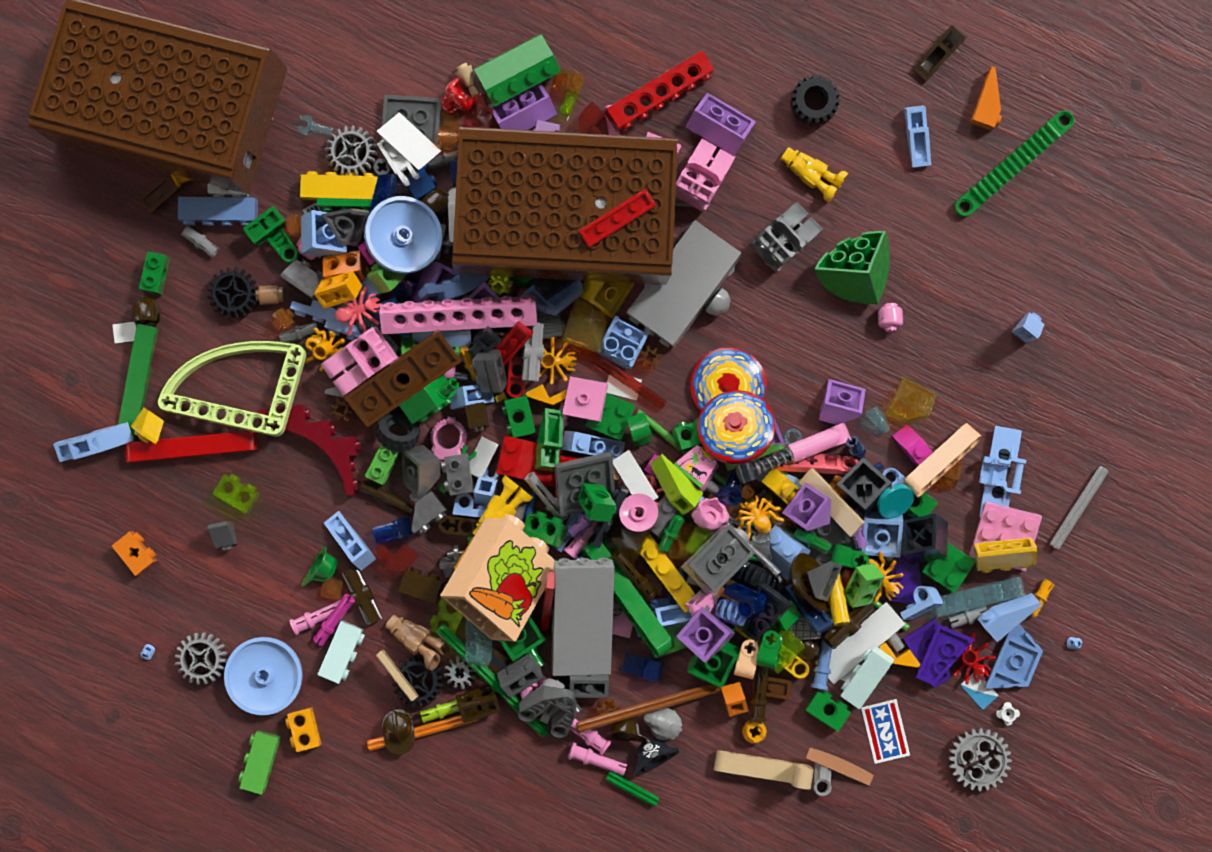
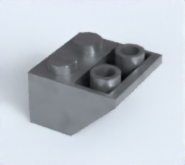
(426, 511)

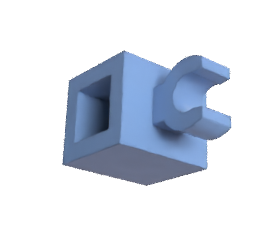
(486, 488)

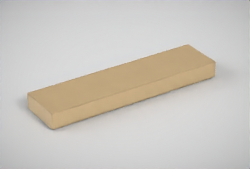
(840, 510)

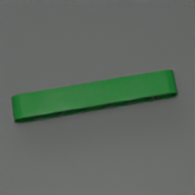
(634, 605)

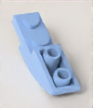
(328, 314)
(93, 442)

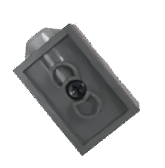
(719, 558)

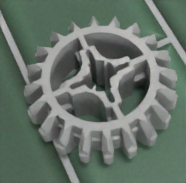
(342, 137)
(195, 652)

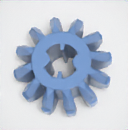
(728, 613)

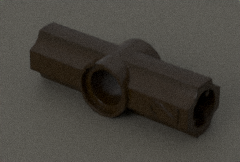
(362, 595)
(838, 634)

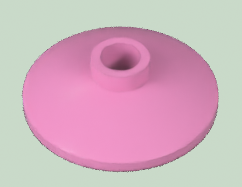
(636, 503)

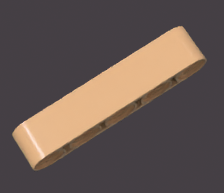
(942, 460)

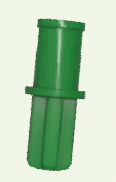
(671, 533)
(812, 540)

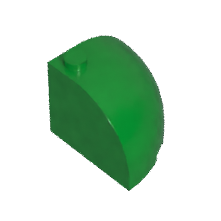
(857, 268)

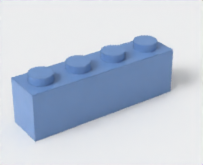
(217, 210)

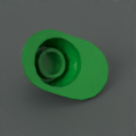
(322, 569)

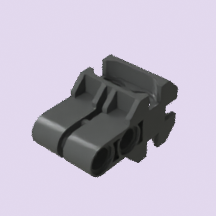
(780, 242)

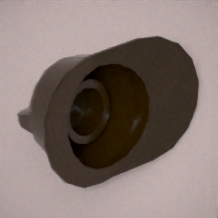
(626, 731)
(398, 732)

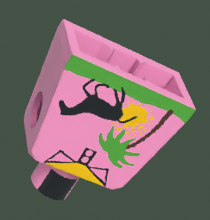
(698, 467)

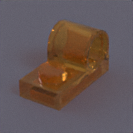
(449, 131)
(677, 548)

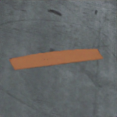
(840, 765)

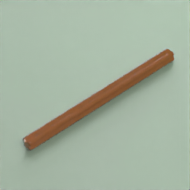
(647, 707)

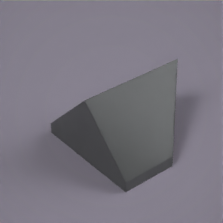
(347, 225)

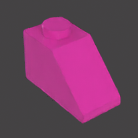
(912, 445)

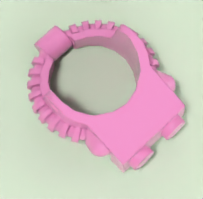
(440, 451)

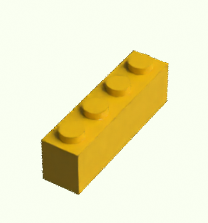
(337, 186)

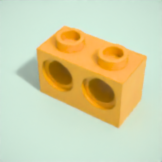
(338, 289)
(309, 728)

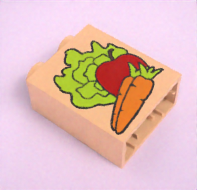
(500, 578)

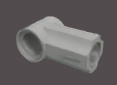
(822, 773)

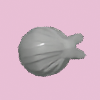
(718, 303)

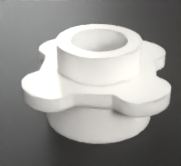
(1007, 708)

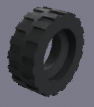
(395, 442)

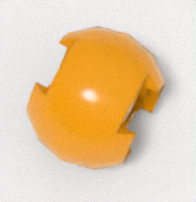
(748, 735)

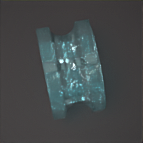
(786, 436)

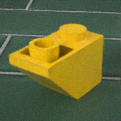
(147, 426)
(780, 485)

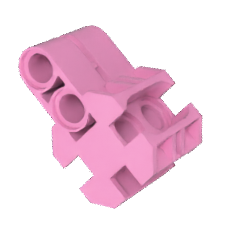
(697, 181)
(353, 353)

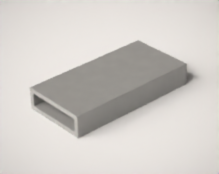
(698, 270)
(582, 617)

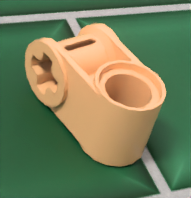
(746, 662)

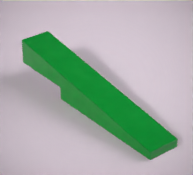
(138, 374)

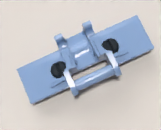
(994, 468)

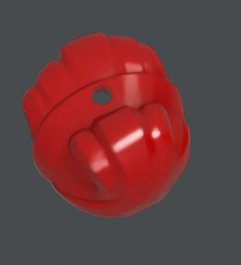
(456, 99)

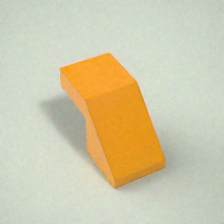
(540, 394)
(905, 658)

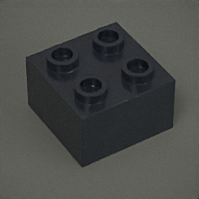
(863, 486)
(924, 538)

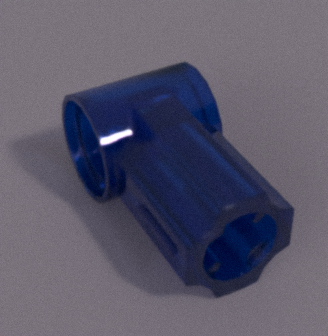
(731, 493)
(396, 529)

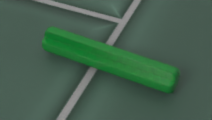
(632, 788)

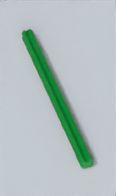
(490, 678)

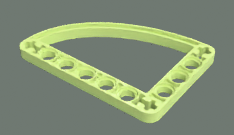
(229, 420)

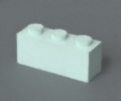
(341, 652)
(866, 676)

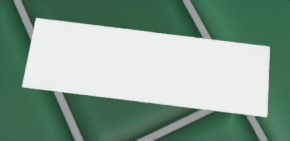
(873, 633)

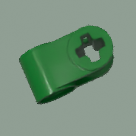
(283, 244)
(846, 556)
(769, 654)

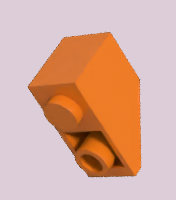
(734, 699)

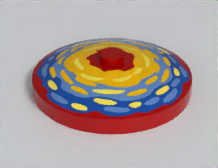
(726, 371)
(736, 427)

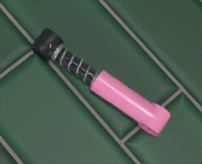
(794, 452)

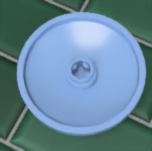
(403, 234)
(263, 676)

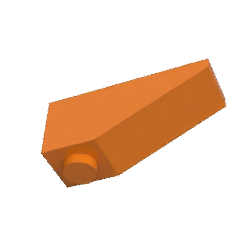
(988, 105)

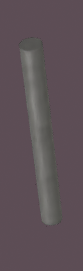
(762, 558)

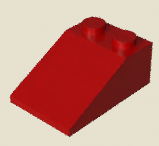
(519, 460)

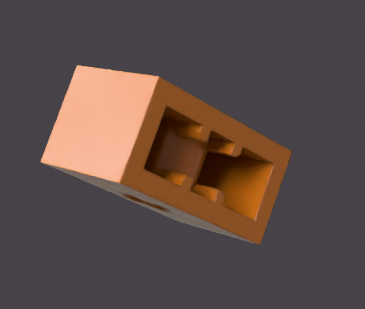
(124, 548)

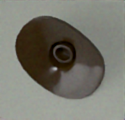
(801, 584)

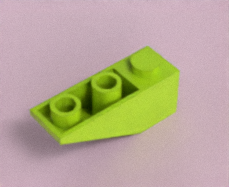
(678, 488)

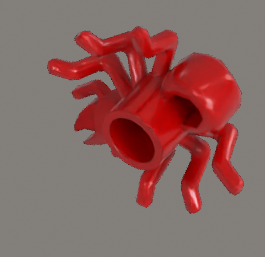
(970, 658)

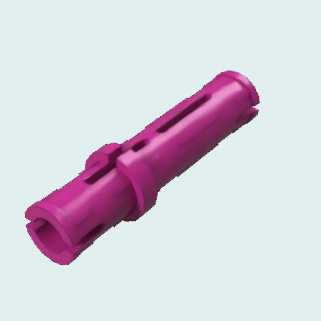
(329, 626)

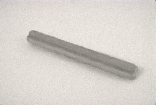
(1079, 507)

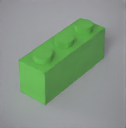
(259, 762)

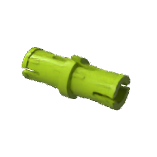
(439, 711)

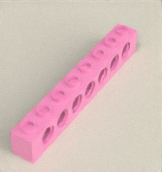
(450, 321)

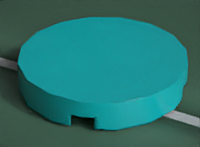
(895, 501)

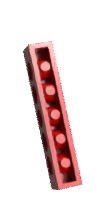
(697, 63)

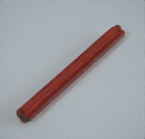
(621, 376)

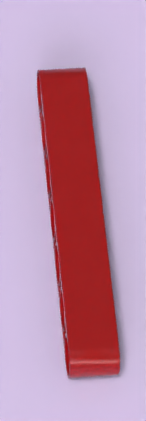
(191, 446)

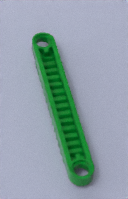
(1014, 163)

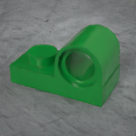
(639, 429)

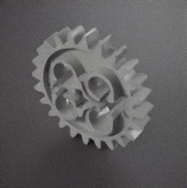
(987, 774)

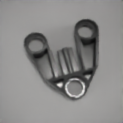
(552, 701)

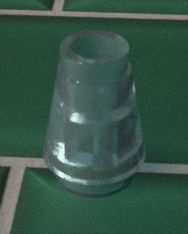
(877, 419)

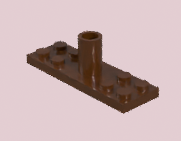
(389, 389)

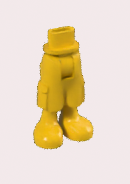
(811, 171)
(497, 506)

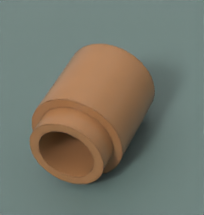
(270, 294)

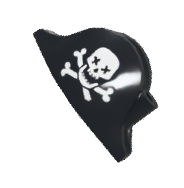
(653, 755)

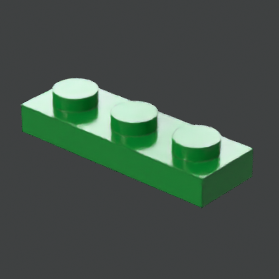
(328, 204)

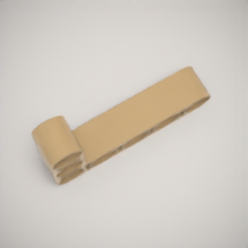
(797, 774)

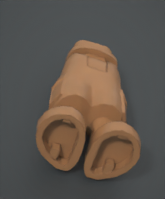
(414, 639)

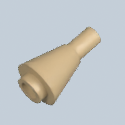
(466, 76)

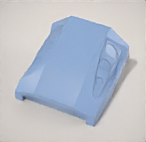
(622, 338)

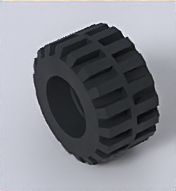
(822, 86)

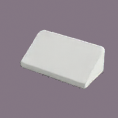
(485, 453)

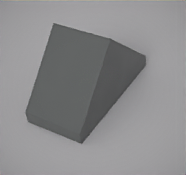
(824, 579)

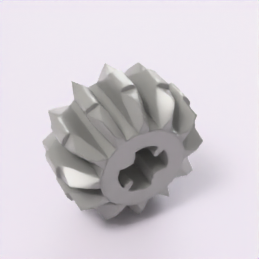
(453, 671)

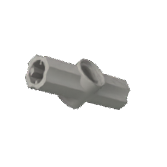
(533, 354)

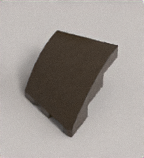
(625, 540)

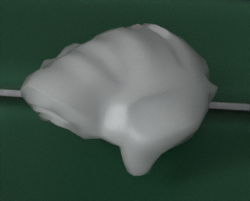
(664, 723)

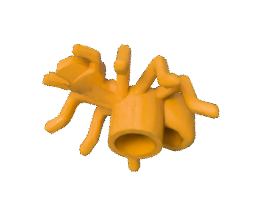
(321, 346)
(550, 361)
(758, 516)
(889, 586)

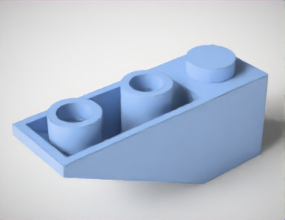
(591, 444)

